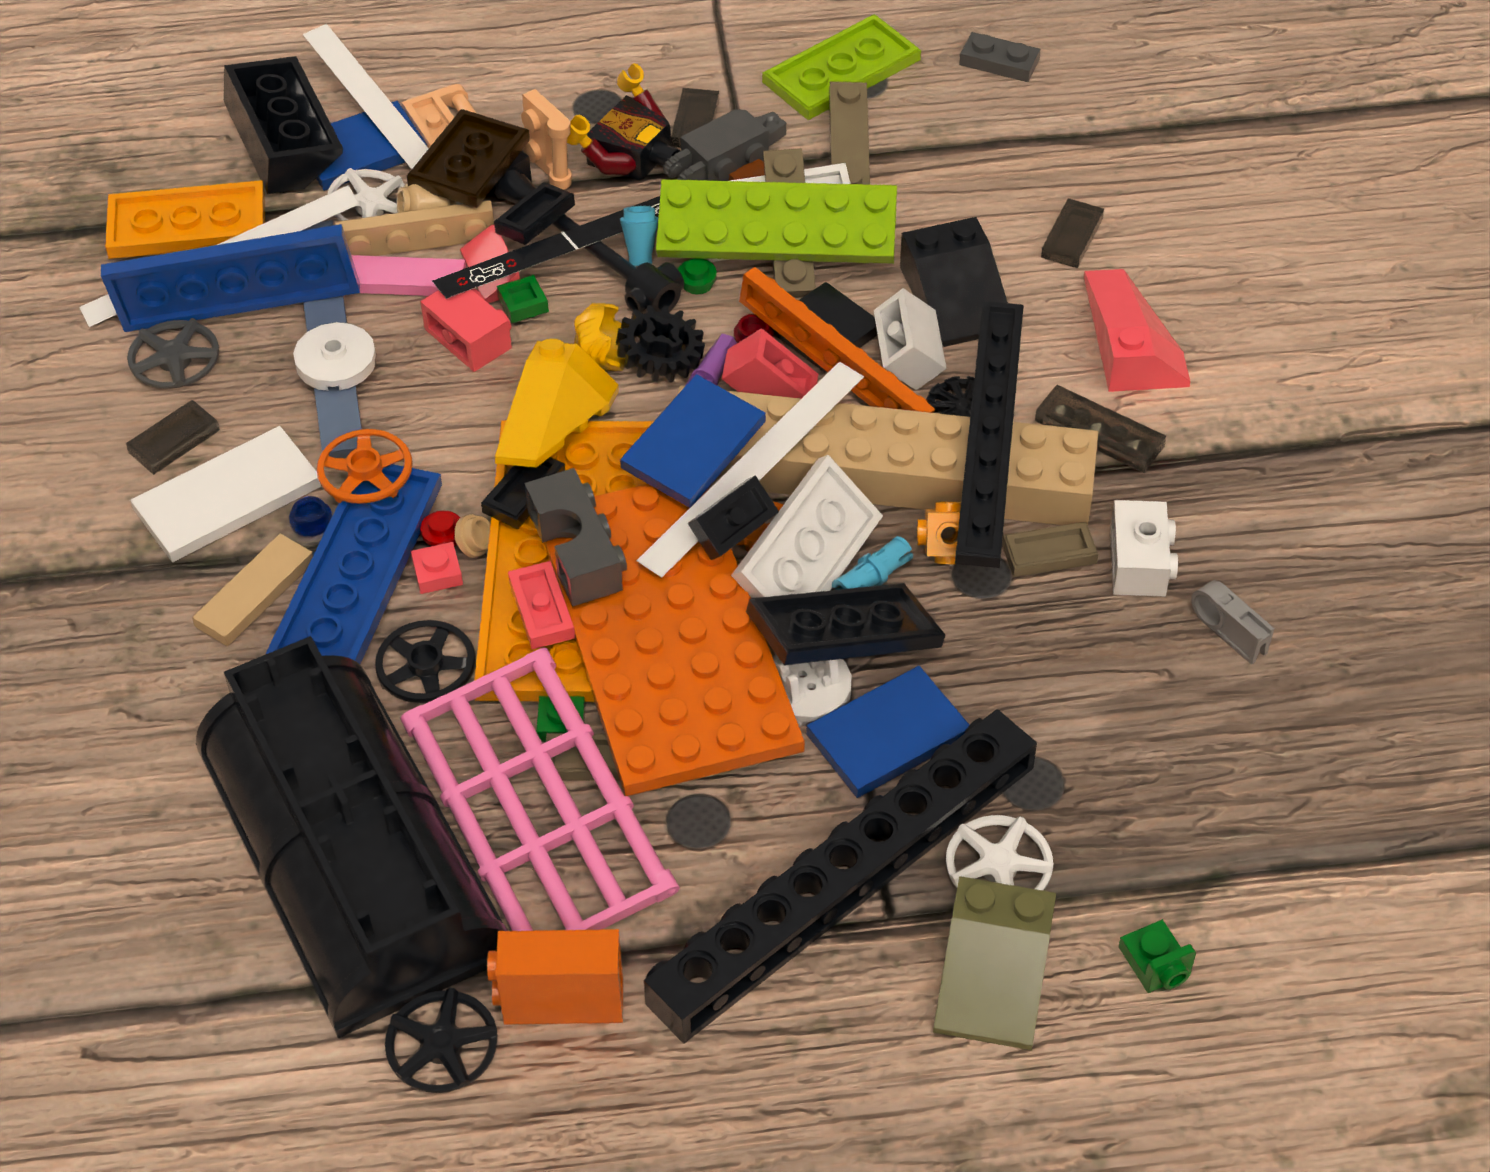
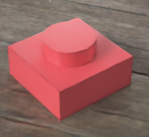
(436, 568)

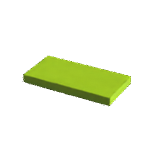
(860, 53)

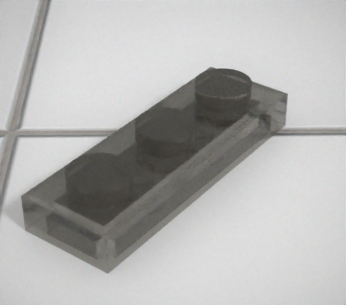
(1117, 435)

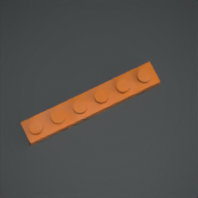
(824, 343)

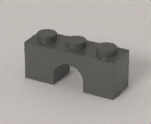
(589, 562)

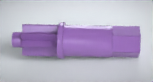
(713, 363)

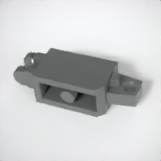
(724, 146)

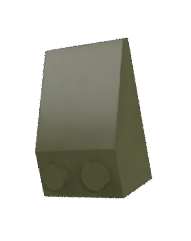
(995, 963)

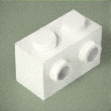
(909, 339)

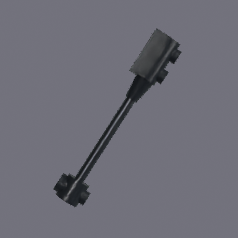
(644, 283)

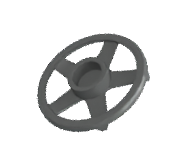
(173, 354)

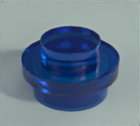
(310, 516)

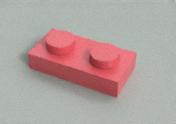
(541, 605)

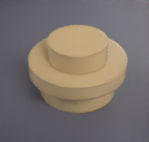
(472, 535)

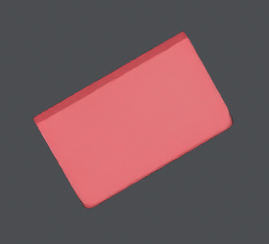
(482, 248)

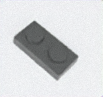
(999, 56)

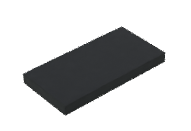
(844, 623)

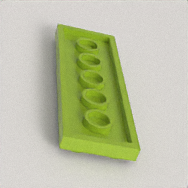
(777, 221)

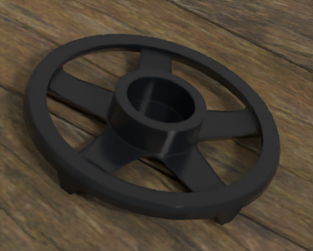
(425, 661)
(441, 1040)

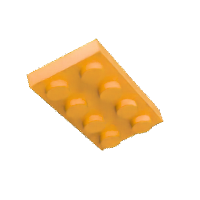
(181, 218)

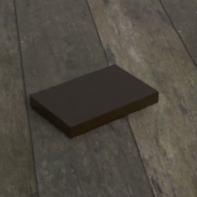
(469, 158)

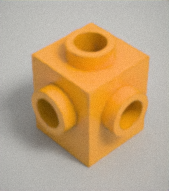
(929, 531)

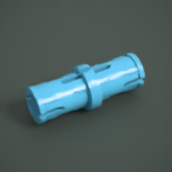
(876, 567)

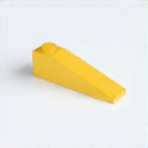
(553, 398)

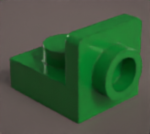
(1157, 956)

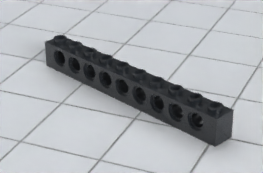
(692, 1006)

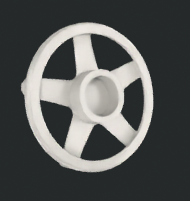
(371, 200)
(1000, 860)

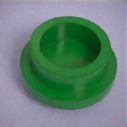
(698, 275)

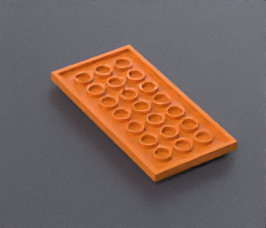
(677, 658)

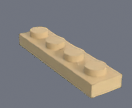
(416, 229)

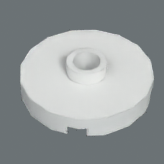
(334, 356)

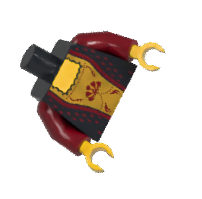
(630, 136)

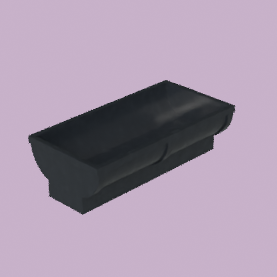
(345, 835)

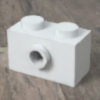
(1141, 548)

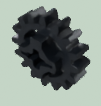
(660, 343)

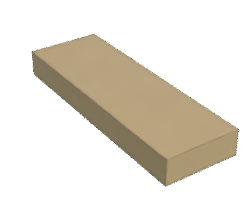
(253, 589)

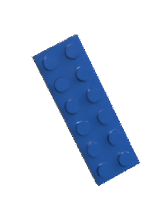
(231, 278)
(358, 567)

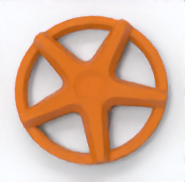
(364, 465)

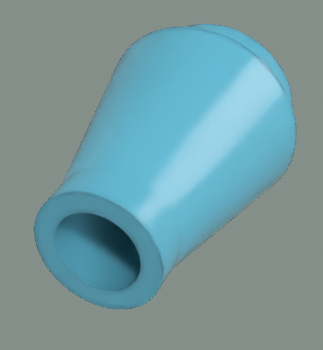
(639, 232)

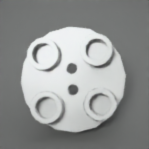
(830, 684)

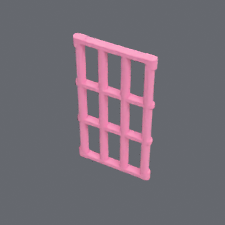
(537, 756)

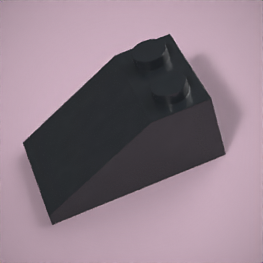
(952, 273)

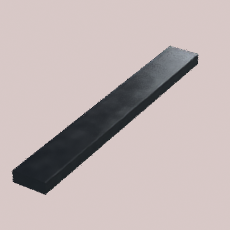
(990, 436)

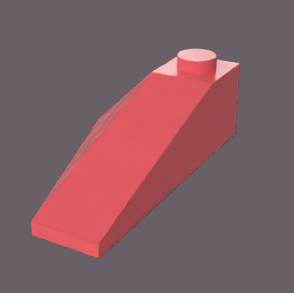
(1131, 337)

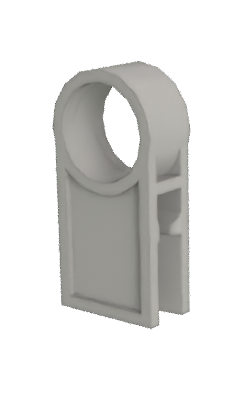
(1232, 620)

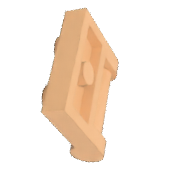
(430, 110)
(548, 138)

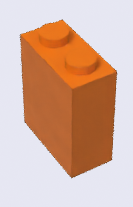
(557, 976)

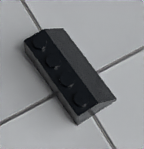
(280, 122)

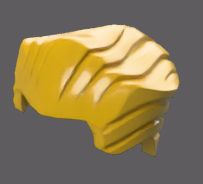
(597, 335)

